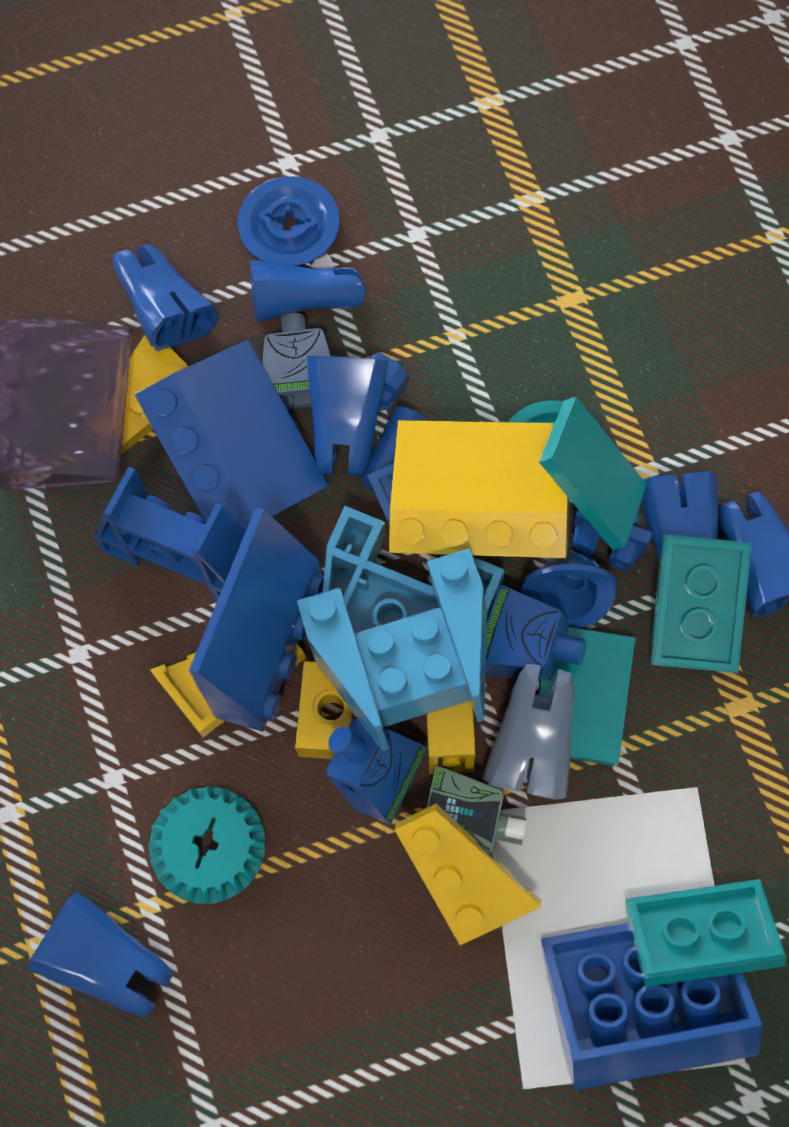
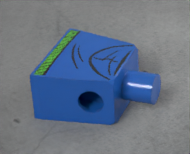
(528, 632)
(370, 777)

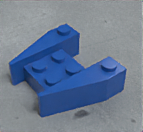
(189, 545)

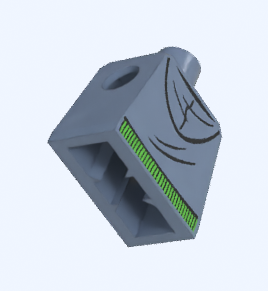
(286, 359)

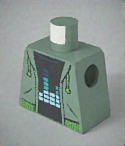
(475, 809)

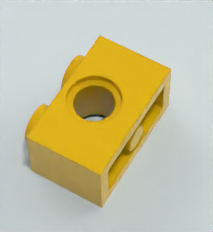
(312, 729)
(451, 738)

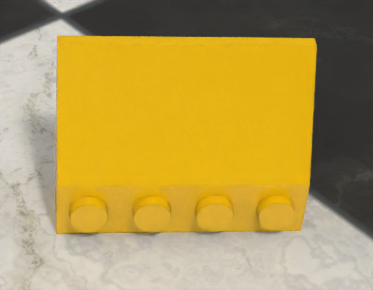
(476, 491)

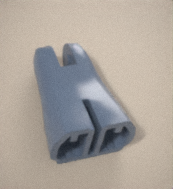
(534, 738)

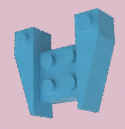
(375, 592)
(411, 662)

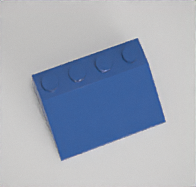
(231, 436)
(256, 625)
(628, 1031)

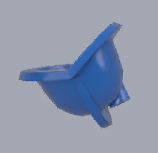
(574, 587)

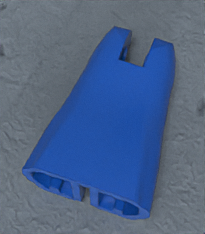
(289, 289)
(162, 299)
(345, 408)
(681, 507)
(769, 553)
(97, 957)

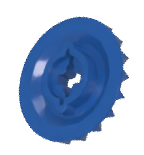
(285, 198)

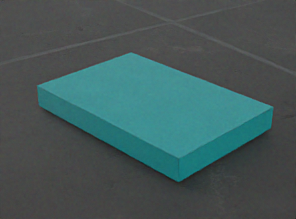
(593, 473)
(700, 603)
(599, 695)
(704, 933)

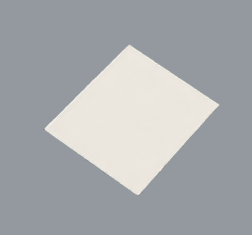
(583, 867)

